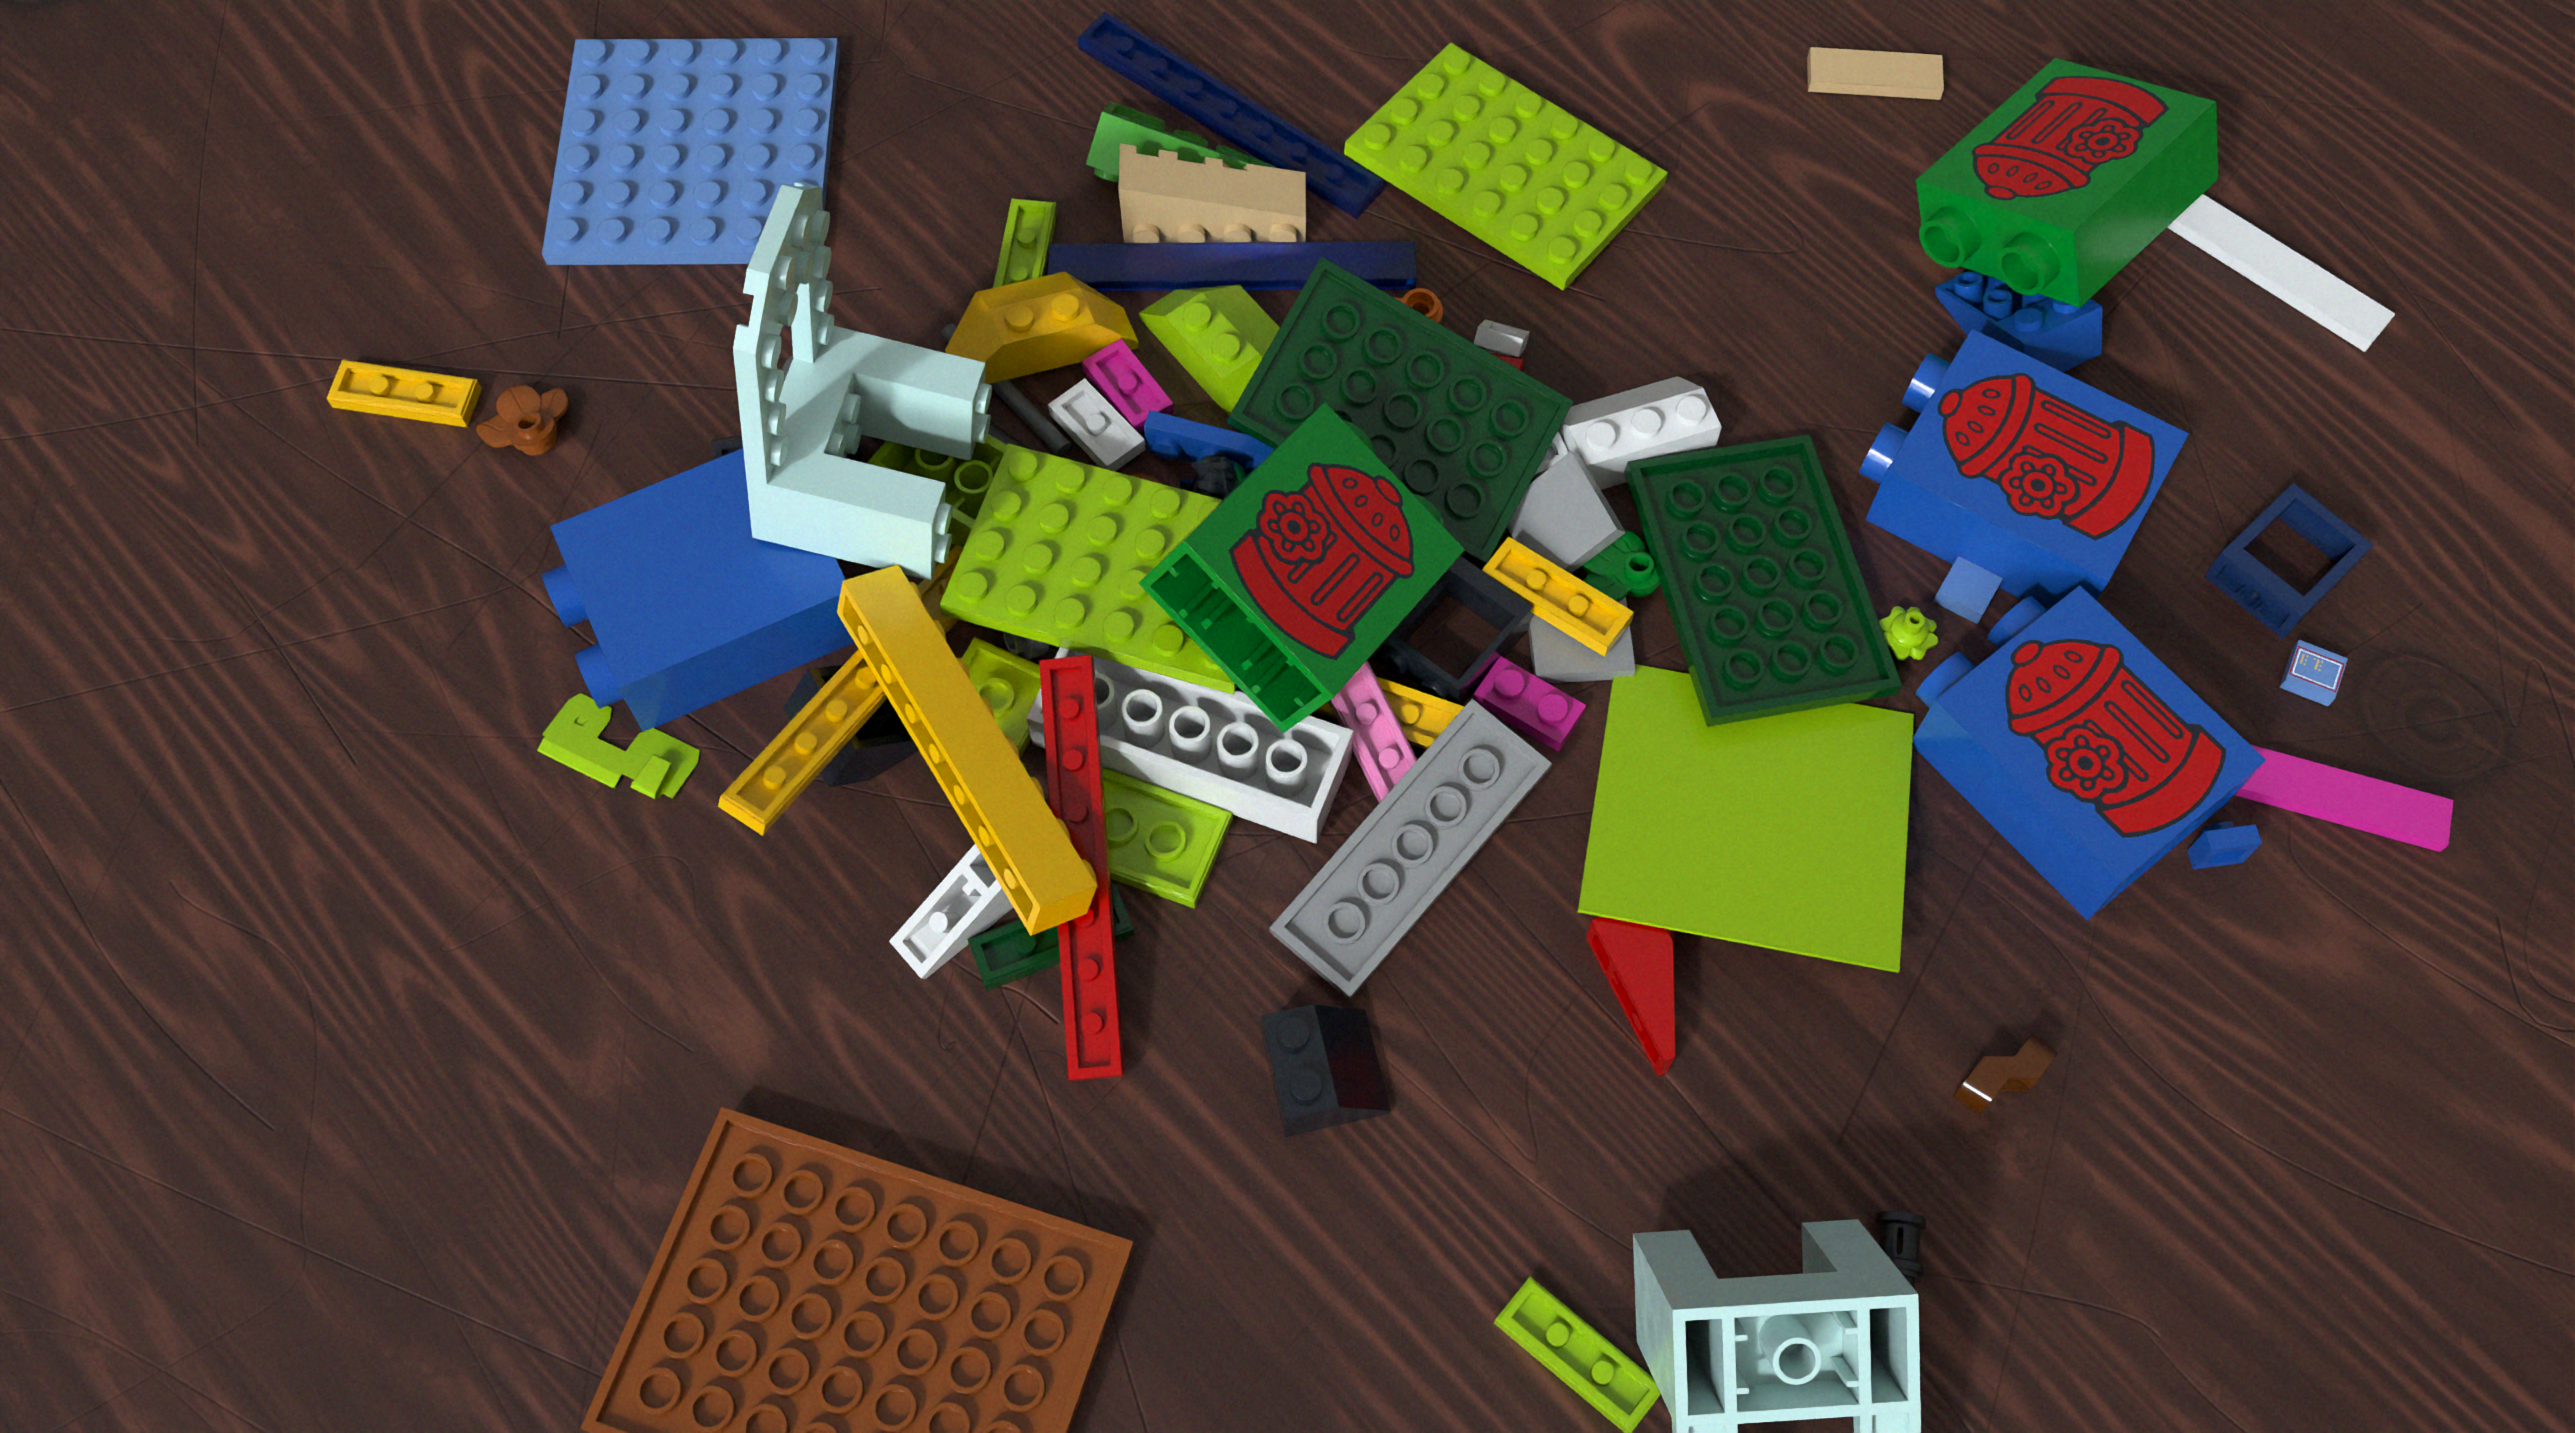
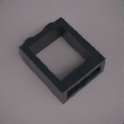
(1484, 598)

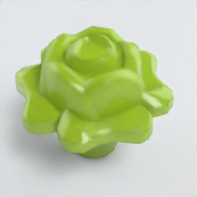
(1908, 633)

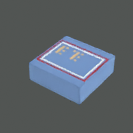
(2313, 673)

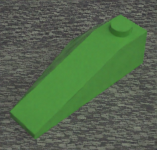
(1148, 133)

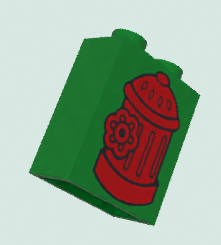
(2068, 180)
(1304, 568)

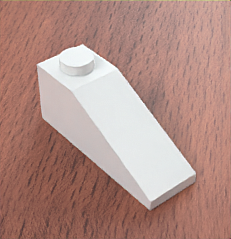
(956, 910)

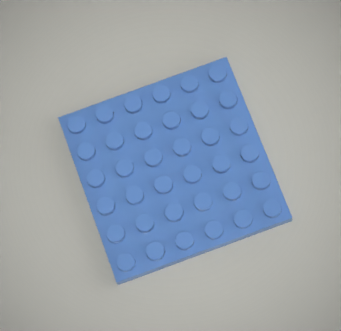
(685, 146)

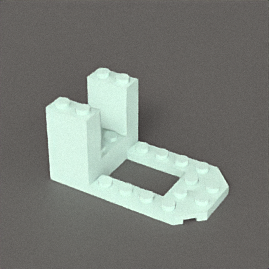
(835, 391)
(1780, 1344)

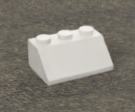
(1639, 425)

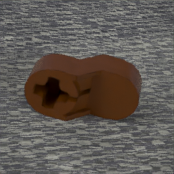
(2005, 1074)

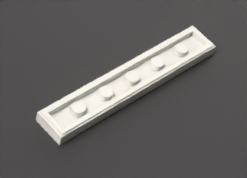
(2283, 272)

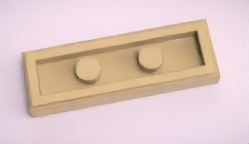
(1875, 73)

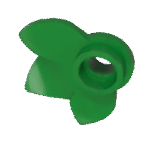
(1623, 569)

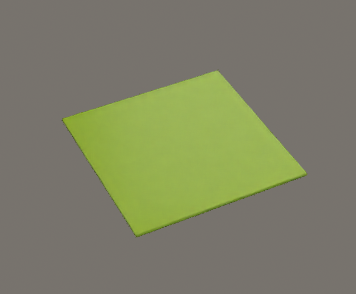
(1752, 826)

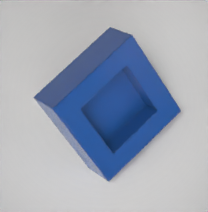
(2223, 845)

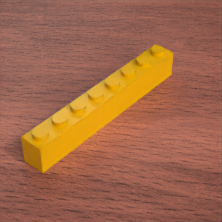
(967, 750)

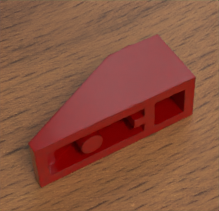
(1641, 974)

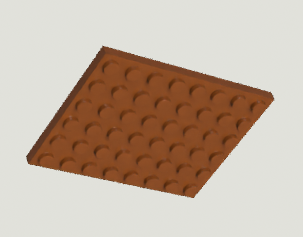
(855, 1301)

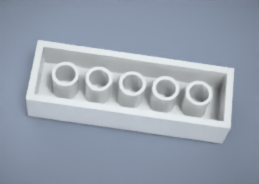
(1215, 747)

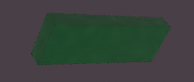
(1013, 954)

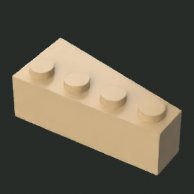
(1208, 201)

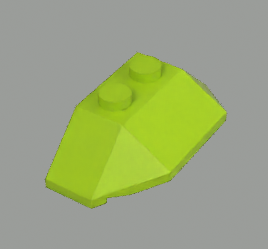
(1214, 335)

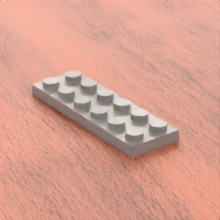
(1410, 849)

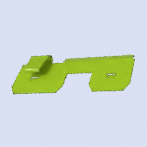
(653, 759)

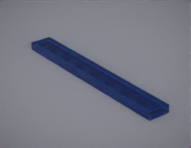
(1230, 114)
(1226, 264)

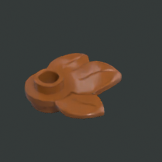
(525, 419)

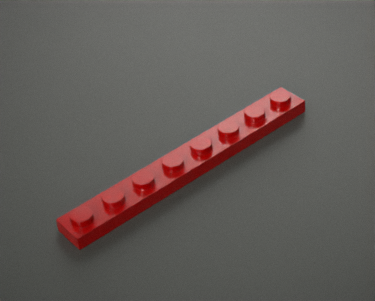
(1078, 799)

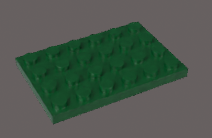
(1430, 401)
(1760, 580)

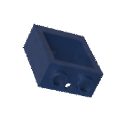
(2279, 604)

